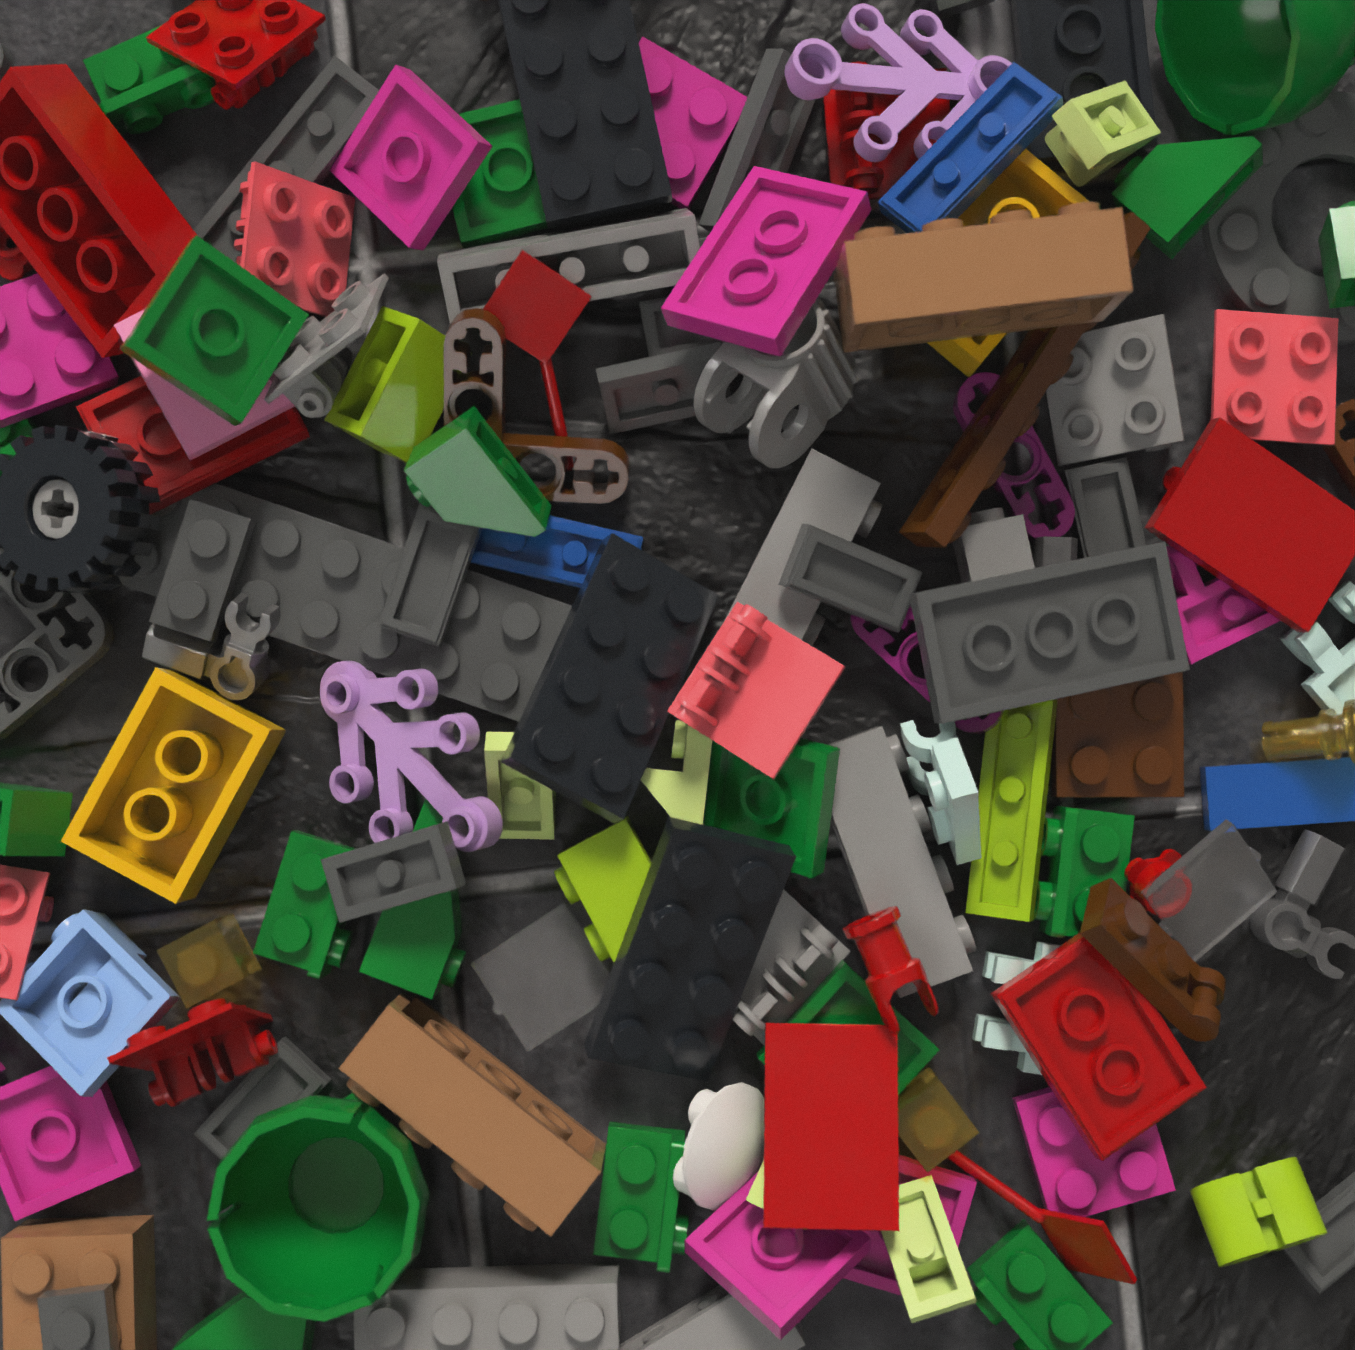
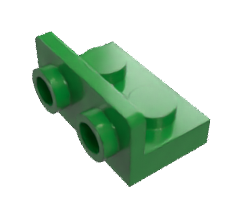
(145, 84)
(1081, 852)
(301, 915)
(639, 1195)
(1035, 1294)

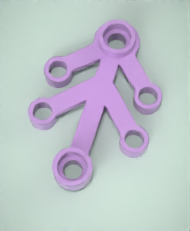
(908, 77)
(352, 699)

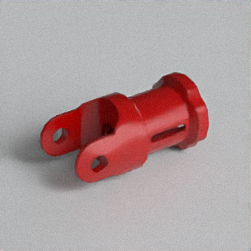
(889, 962)

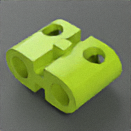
(1258, 1211)

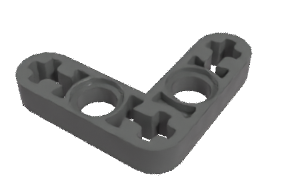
(52, 645)

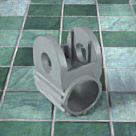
(807, 374)

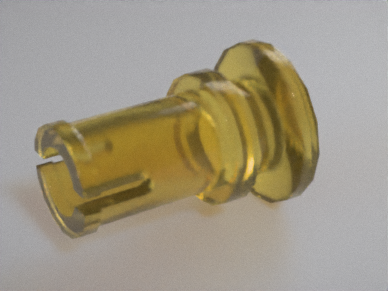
(1322, 735)

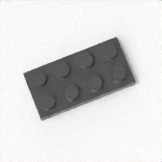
(1049, 632)

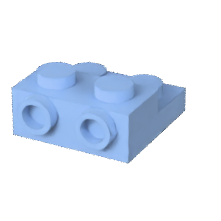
(87, 999)

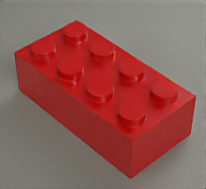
(82, 202)

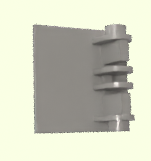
(321, 351)
(1116, 394)
(788, 967)

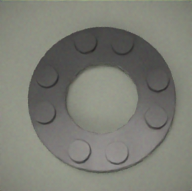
(1241, 234)

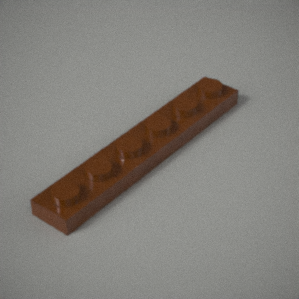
(1002, 417)

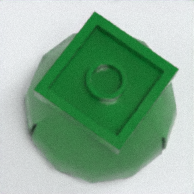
(1254, 60)
(319, 1207)

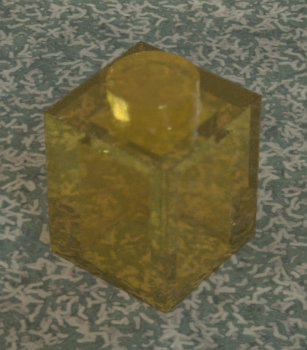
(208, 959)
(931, 1120)

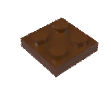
(1121, 741)

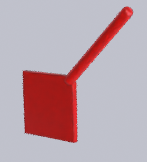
(537, 313)
(1080, 1241)

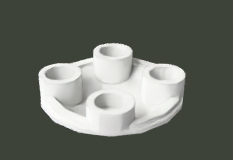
(722, 1144)

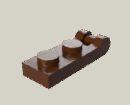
(1153, 961)

